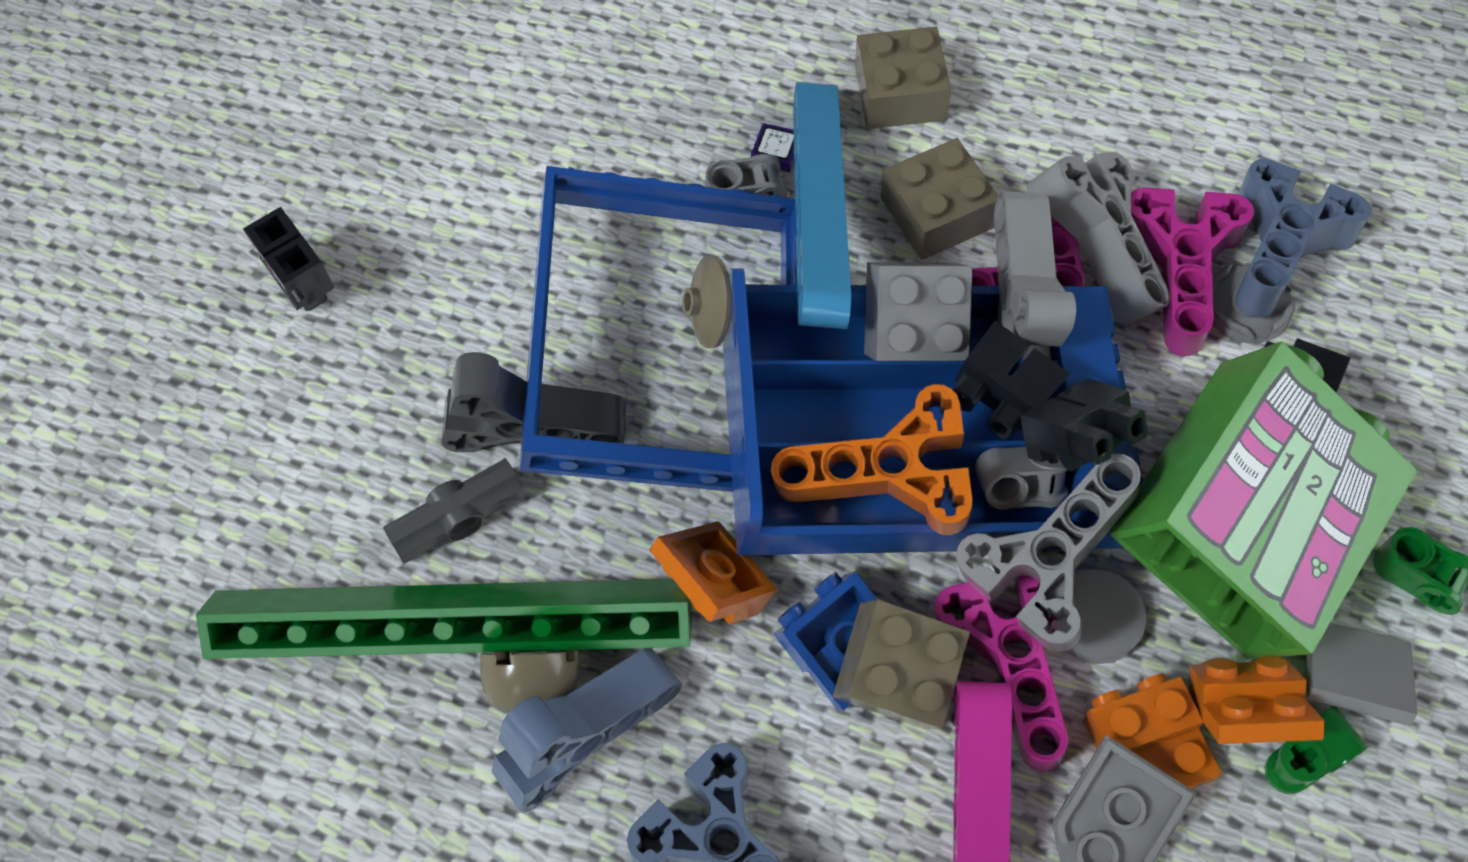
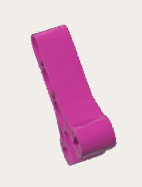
(1219, 226)
(988, 638)

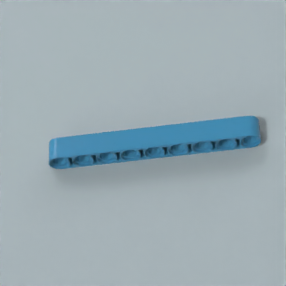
(820, 209)

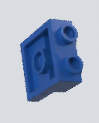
(821, 631)

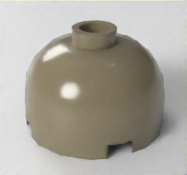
(519, 675)

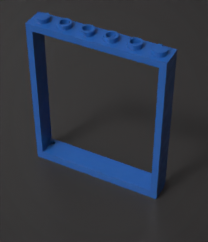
(649, 198)

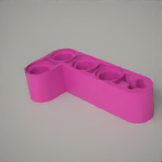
(982, 771)

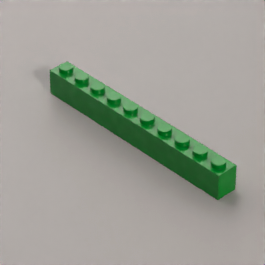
(445, 619)

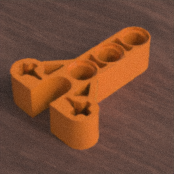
(908, 440)

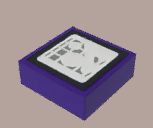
(777, 142)

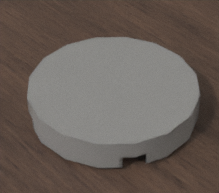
(1239, 325)
(1110, 617)

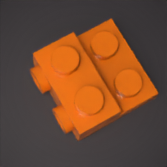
(713, 574)
(1253, 701)
(1157, 726)

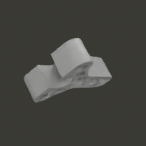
(1095, 207)
(1030, 295)
(1018, 553)

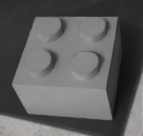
(917, 311)

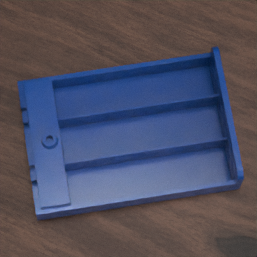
(819, 387)

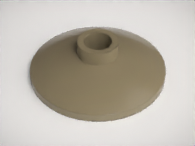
(709, 301)

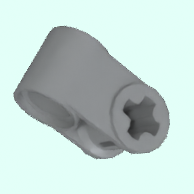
(747, 175)
(1018, 482)

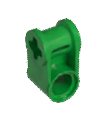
(1428, 572)
(1315, 757)

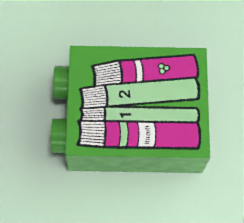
(1266, 502)

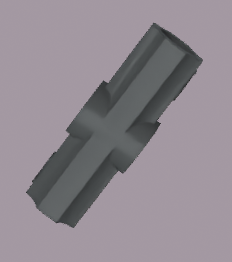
(454, 510)

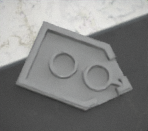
(1119, 809)

